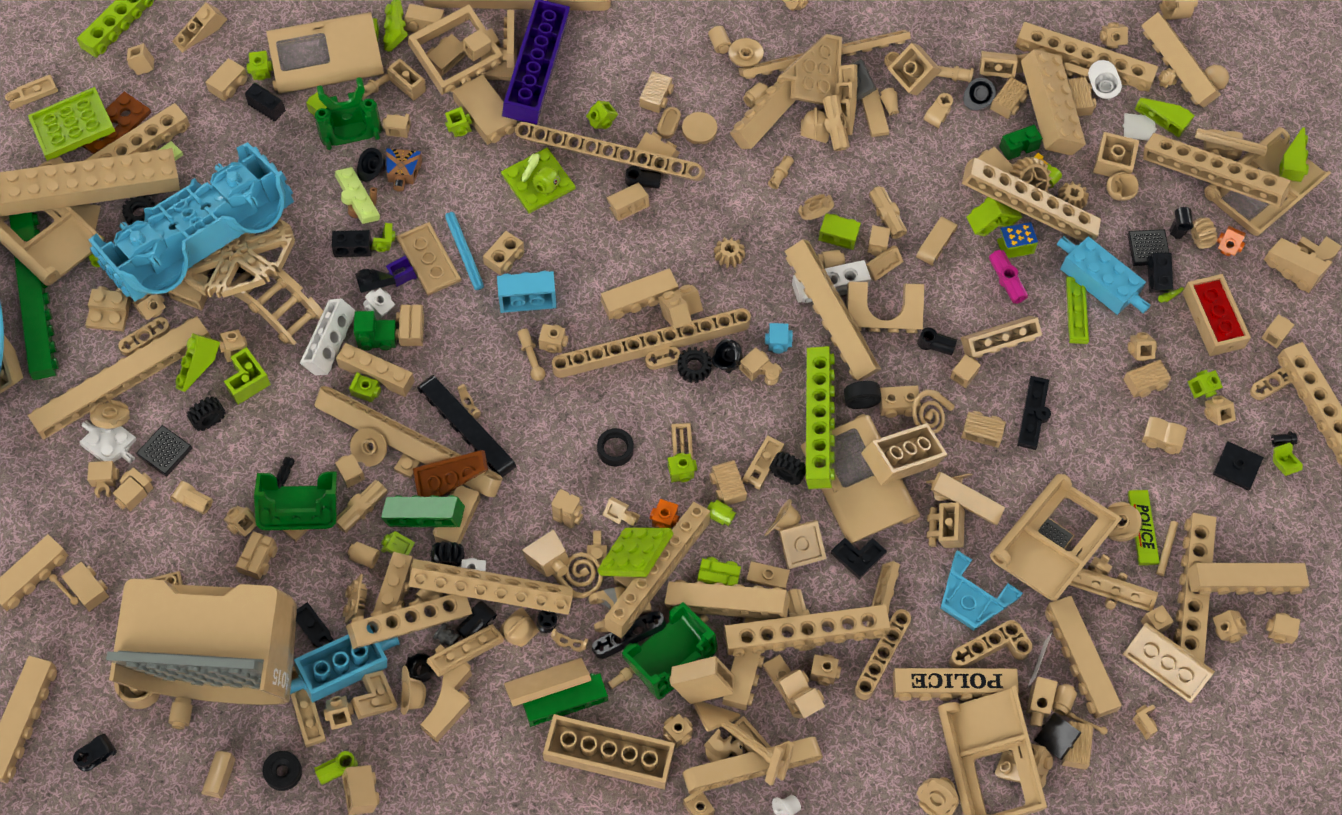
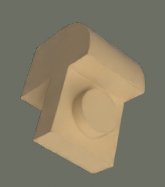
(1325, 251)

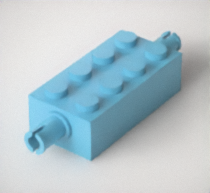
(1103, 275)
(338, 666)

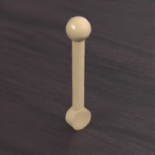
(74, 600)
(1103, 730)

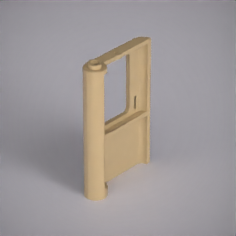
(53, 249)
(1038, 559)

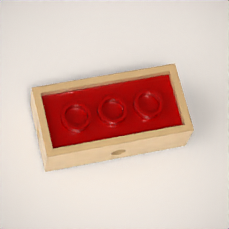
(1216, 315)

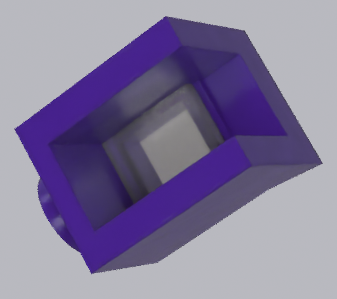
(401, 271)

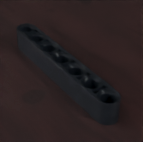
(466, 425)

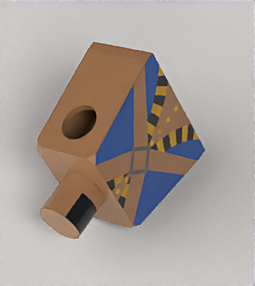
(402, 167)

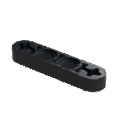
(629, 636)

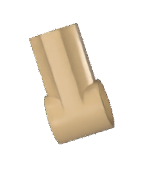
(188, 496)

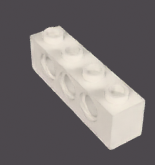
(856, 271)
(328, 337)

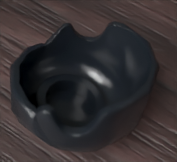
(414, 662)

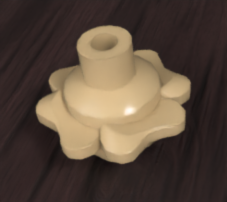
(1167, 78)

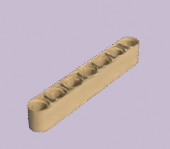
(746, 767)

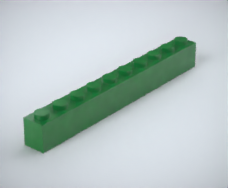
(34, 307)

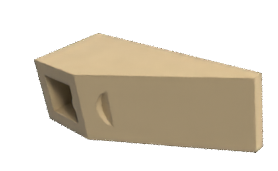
(201, 25)

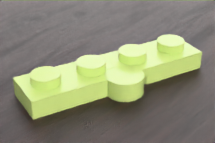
(356, 195)

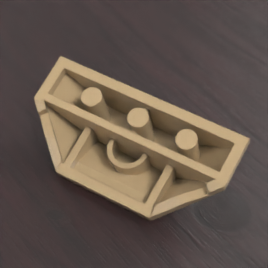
(10, 369)

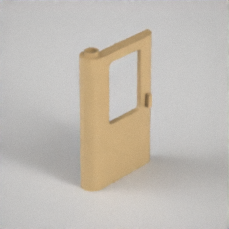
(984, 729)

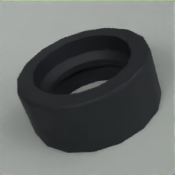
(862, 394)
(615, 433)

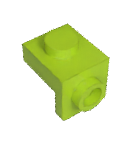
(384, 244)
(1286, 460)

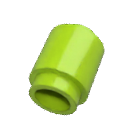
(721, 512)

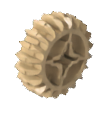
(1033, 172)

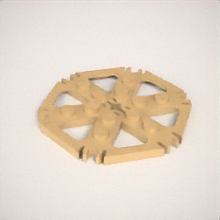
(246, 257)

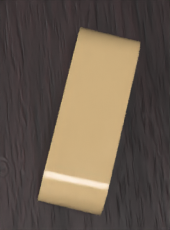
(936, 240)

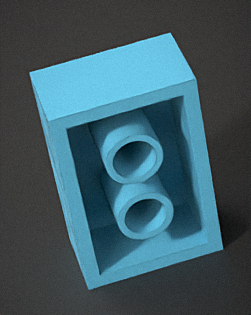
(526, 291)

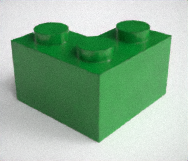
(372, 332)

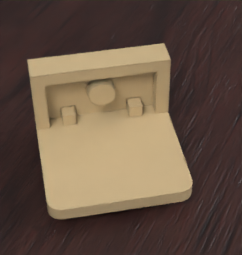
(1007, 767)

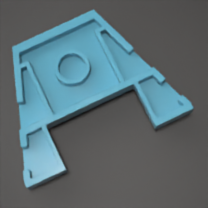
(969, 602)

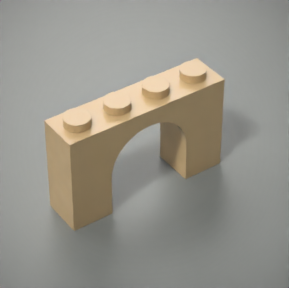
(909, 318)

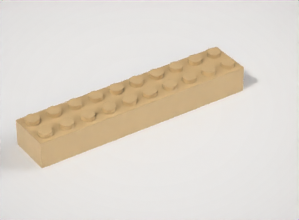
(87, 182)

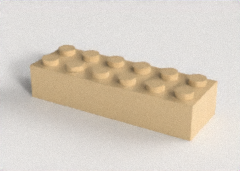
(1053, 102)
(609, 751)

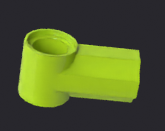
(333, 768)

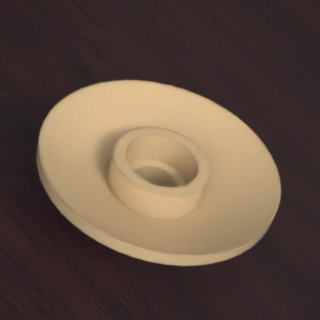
(748, 47)
(360, 446)

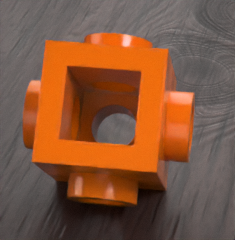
(1233, 235)
(665, 515)

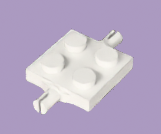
(108, 443)

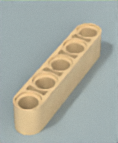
(878, 662)

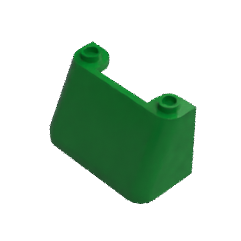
(295, 505)
(680, 642)

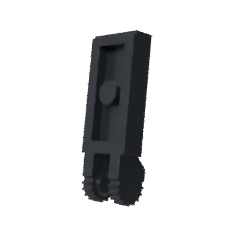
(312, 625)

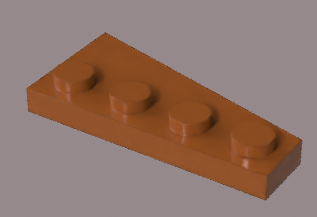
(448, 474)

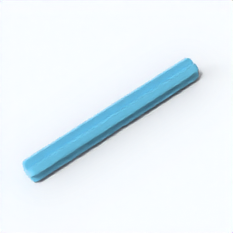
(464, 251)

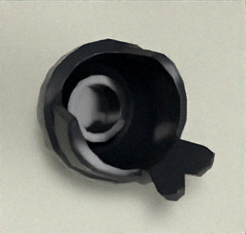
(727, 355)

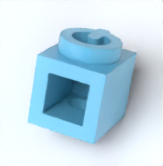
(778, 338)

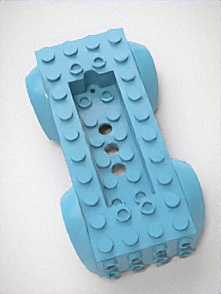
(193, 224)

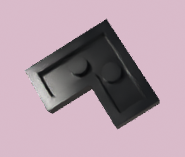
(856, 560)

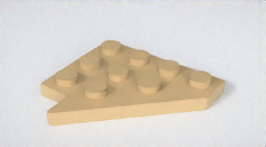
(815, 71)

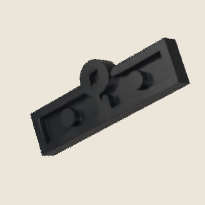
(1034, 412)

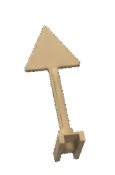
(716, 717)

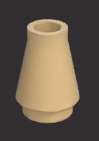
(890, 100)

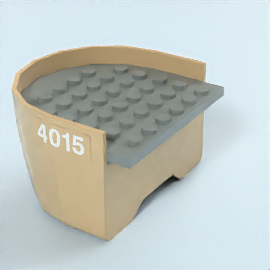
(206, 642)

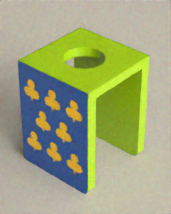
(1018, 240)

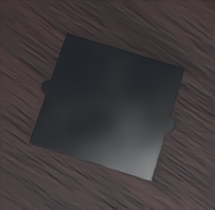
(1057, 736)

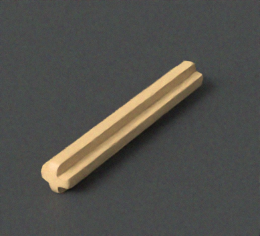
(1230, 141)

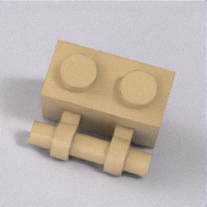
(950, 525)

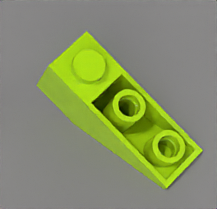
(1293, 163)
(199, 356)

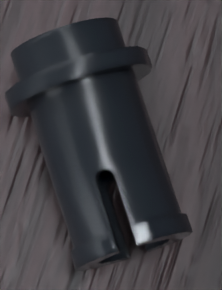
(1282, 439)

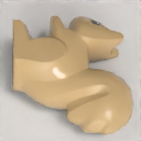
(719, 748)

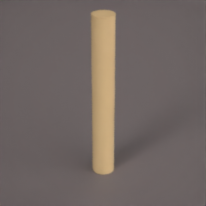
(1167, 548)

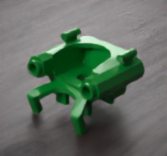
(347, 120)

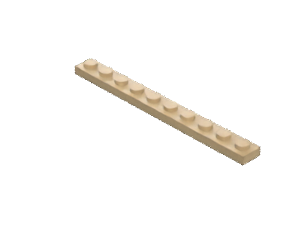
(847, 48)

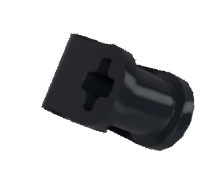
(95, 752)

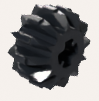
(447, 553)

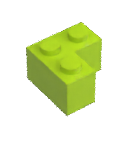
(991, 215)
(249, 379)

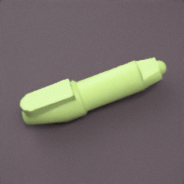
(532, 163)

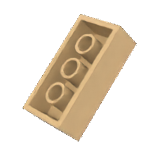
(904, 453)

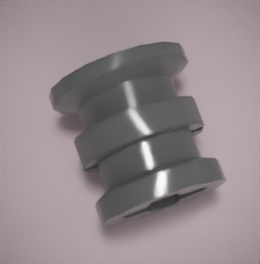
(446, 635)

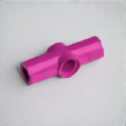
(1004, 268)

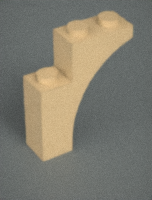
(450, 704)

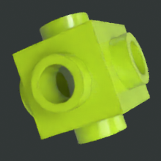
(259, 65)
(601, 115)
(458, 122)
(1205, 384)
(681, 467)

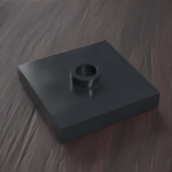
(1238, 465)

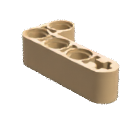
(987, 648)

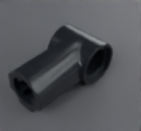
(644, 177)
(1182, 222)
(938, 342)
(480, 617)

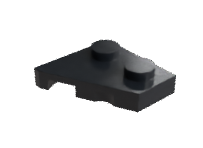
(373, 279)

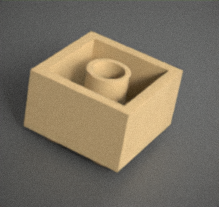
(914, 69)
(1115, 155)

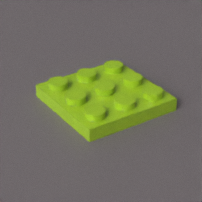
(526, 191)
(635, 552)

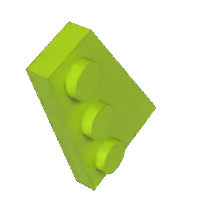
(394, 25)

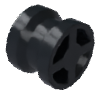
(546, 617)

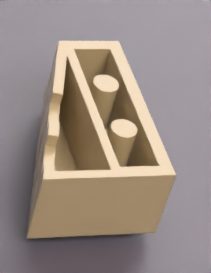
(1297, 265)

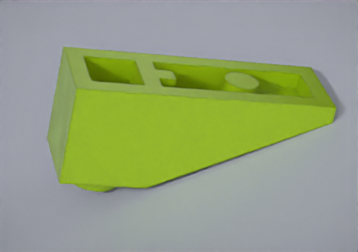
(1169, 116)

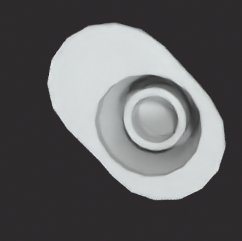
(1104, 79)

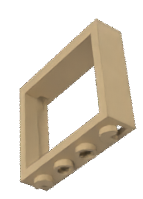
(442, 26)

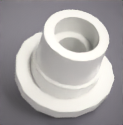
(786, 806)

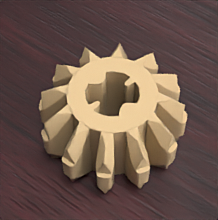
(1074, 194)
(1204, 233)
(729, 252)

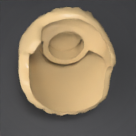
(1122, 186)

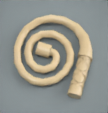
(929, 414)
(583, 572)

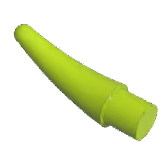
(1165, 297)

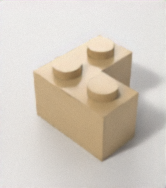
(679, 305)
(798, 695)

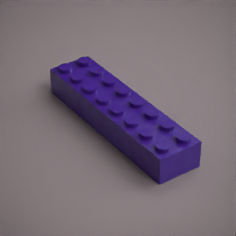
(535, 62)

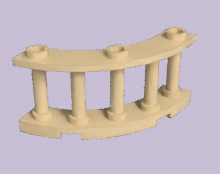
(283, 281)

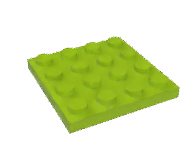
(71, 123)

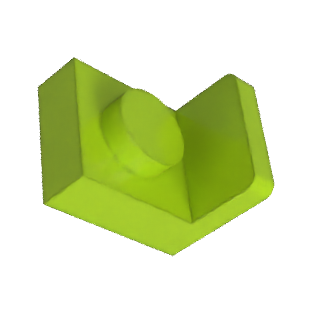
(397, 543)

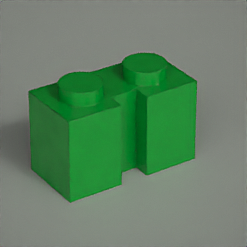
(1025, 140)

